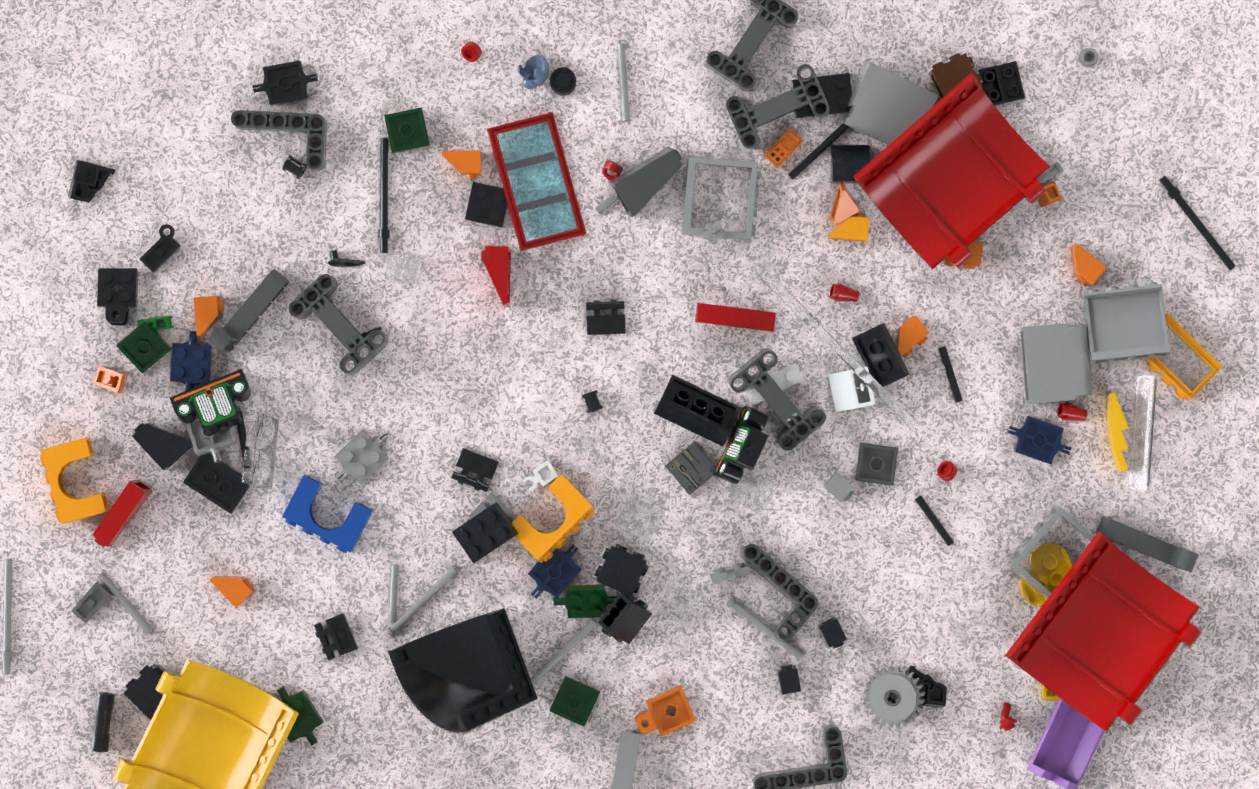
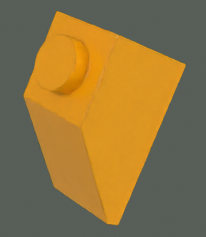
(852, 229)

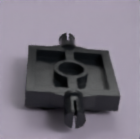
(285, 83)

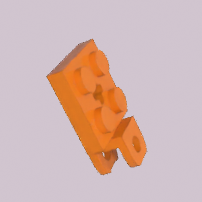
(659, 719)

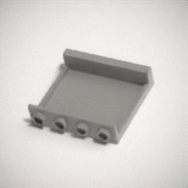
(1126, 323)

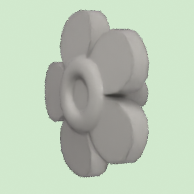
(713, 232)

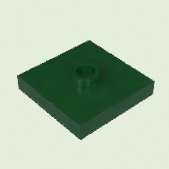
(407, 130)
(143, 346)
(574, 701)

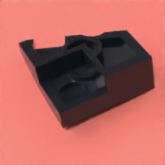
(87, 180)
(934, 692)

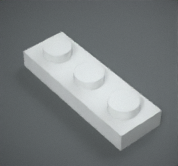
(784, 379)

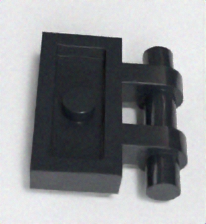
(605, 324)
(477, 464)
(341, 634)

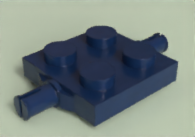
(191, 362)
(1039, 440)
(555, 573)

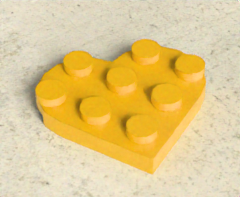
(1048, 566)

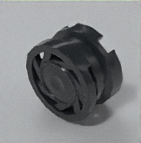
(563, 81)

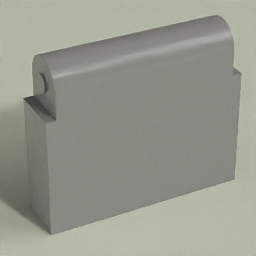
(886, 104)
(1055, 362)

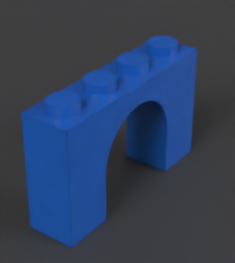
(300, 513)

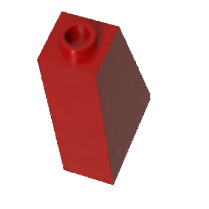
(121, 512)

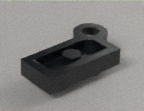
(161, 250)

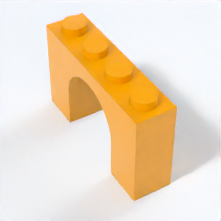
(55, 462)
(577, 511)

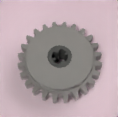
(898, 683)

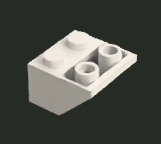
(850, 391)

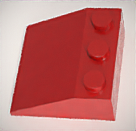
(498, 265)

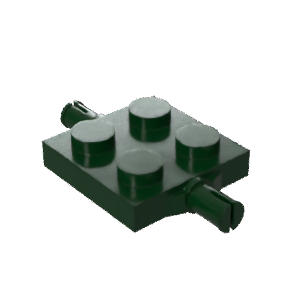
(585, 601)
(308, 716)

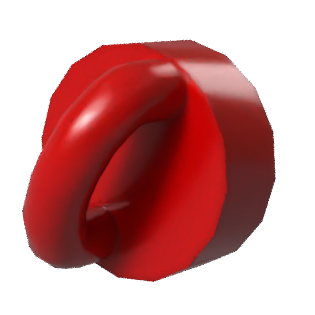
(471, 51)
(609, 165)
(947, 471)

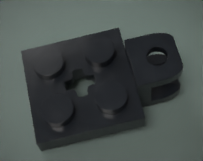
(118, 302)

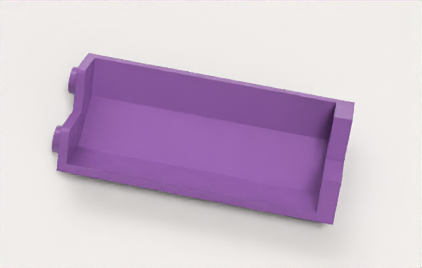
(1065, 747)

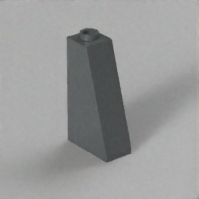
(643, 181)

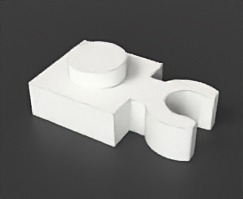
(543, 474)

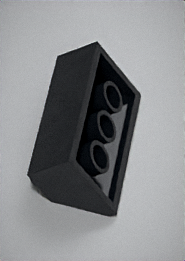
(697, 410)

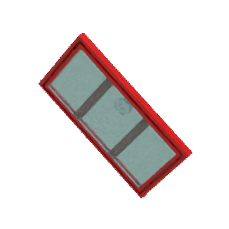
(536, 181)

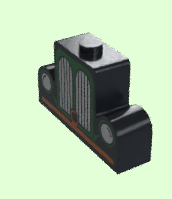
(213, 403)
(743, 446)

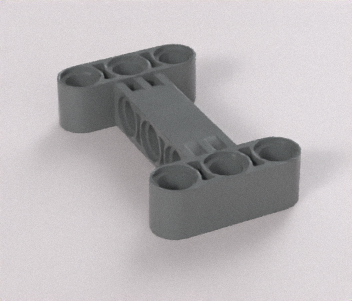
(751, 41)
(777, 107)
(338, 324)
(777, 399)

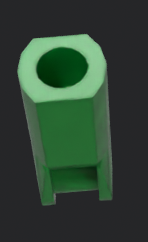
(154, 322)

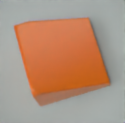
(1052, 195)

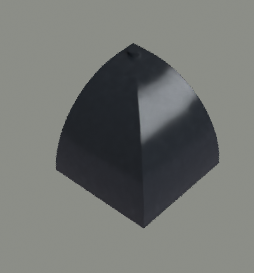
(465, 673)

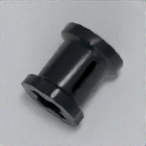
(294, 167)
(592, 401)

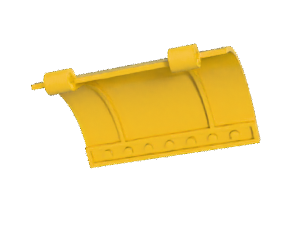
(208, 734)

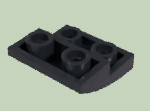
(1002, 83)

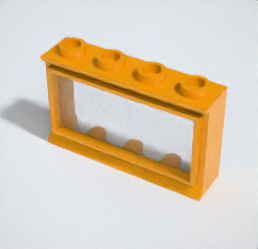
(1187, 366)

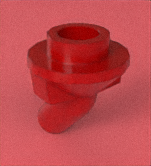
(1007, 722)

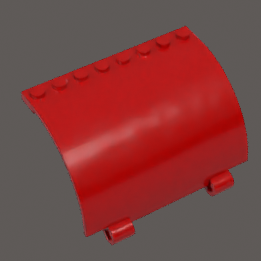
(953, 175)
(1104, 634)

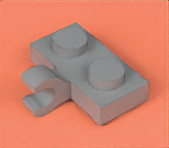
(731, 572)

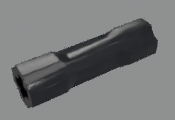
(101, 735)

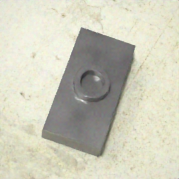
(91, 602)

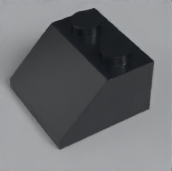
(847, 162)

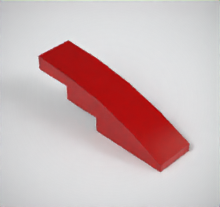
(735, 317)

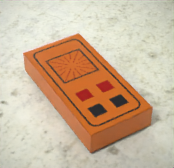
(783, 148)

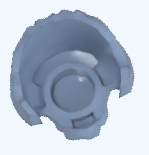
(534, 72)

